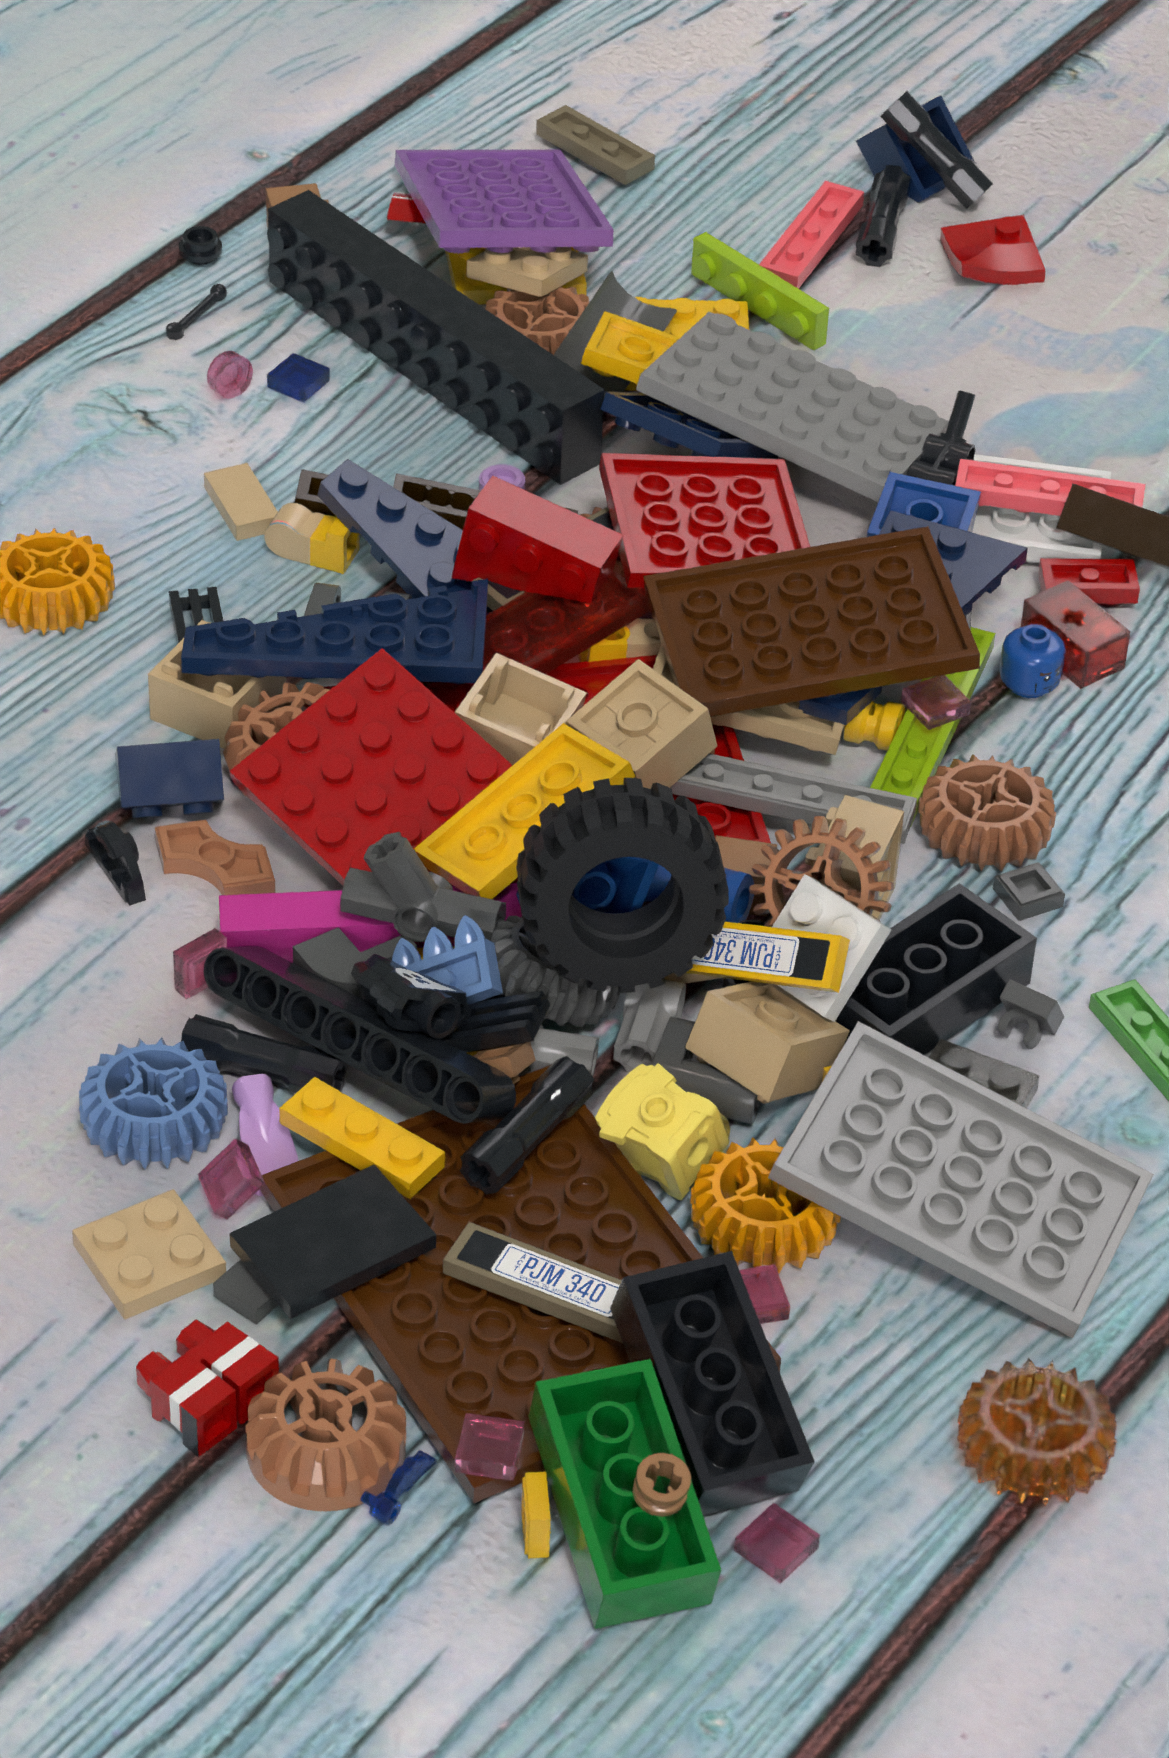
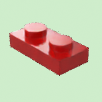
(1100, 579)

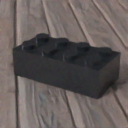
(940, 971)
(715, 1380)

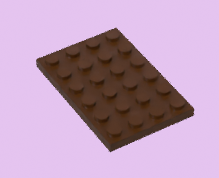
(811, 622)

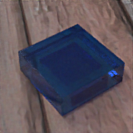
(298, 377)

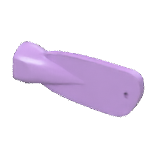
(260, 1124)

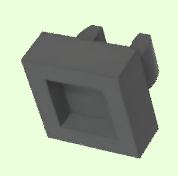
(1030, 1008)

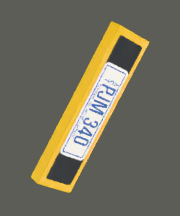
(775, 957)

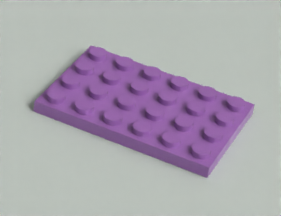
(503, 200)

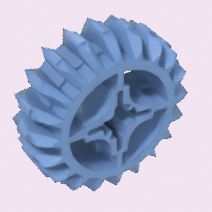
(153, 1103)

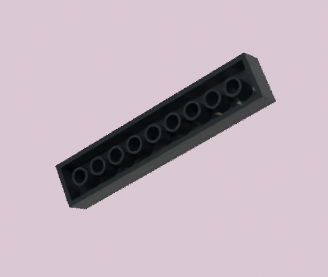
(436, 337)

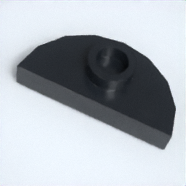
(118, 858)

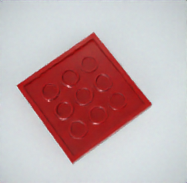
(698, 510)
(367, 765)

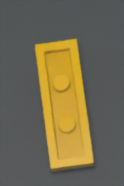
(361, 1136)

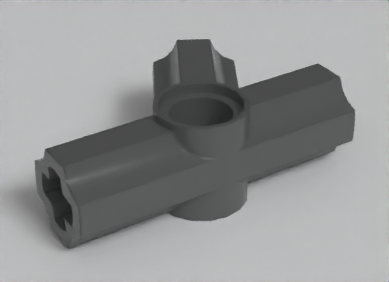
(410, 896)

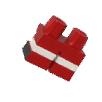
(208, 1384)

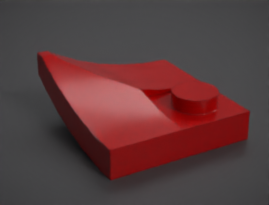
(994, 251)

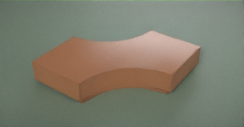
(227, 865)

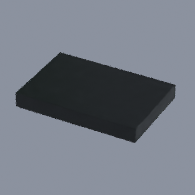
(332, 1241)

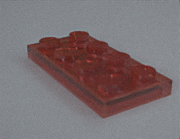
(552, 630)

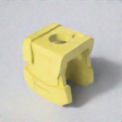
(661, 1127)

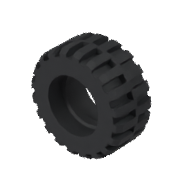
(629, 945)

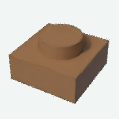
(509, 1059)

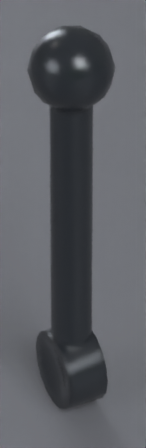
(176, 329)

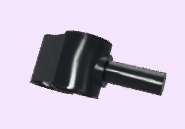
(943, 452)

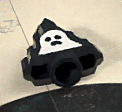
(410, 998)

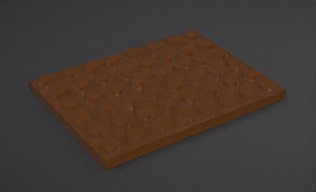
(470, 1349)

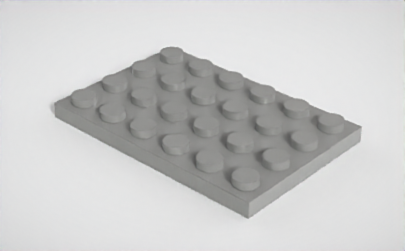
(791, 404)
(962, 1178)

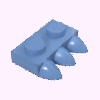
(468, 966)

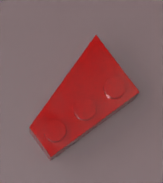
(534, 545)

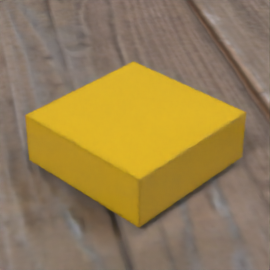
(535, 1515)

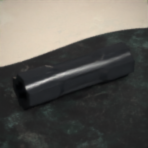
(957, 172)
(879, 231)
(255, 1054)
(502, 1150)

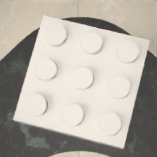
(1035, 529)

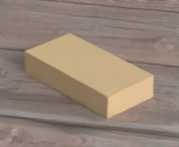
(240, 500)

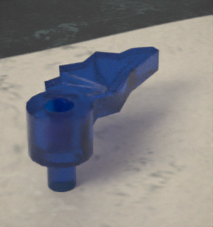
(385, 1505)

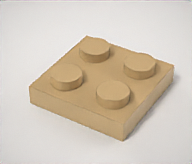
(528, 270)
(149, 1253)

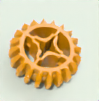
(54, 581)
(762, 1216)

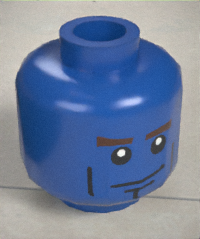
(1032, 661)

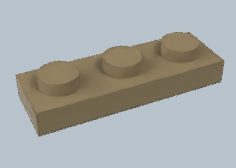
(595, 144)

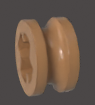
(646, 1475)

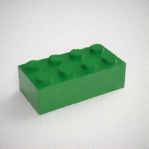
(591, 1441)

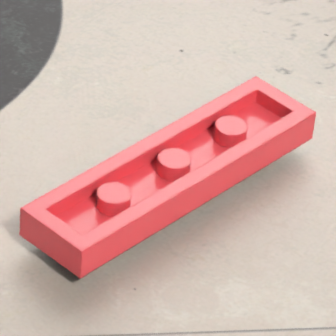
(813, 232)
(1036, 489)

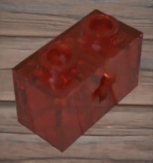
(1091, 636)

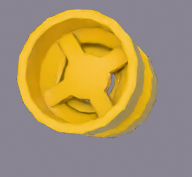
(875, 724)

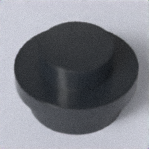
(200, 245)

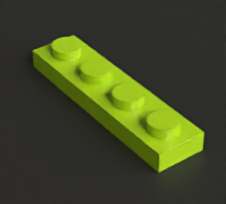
(764, 291)

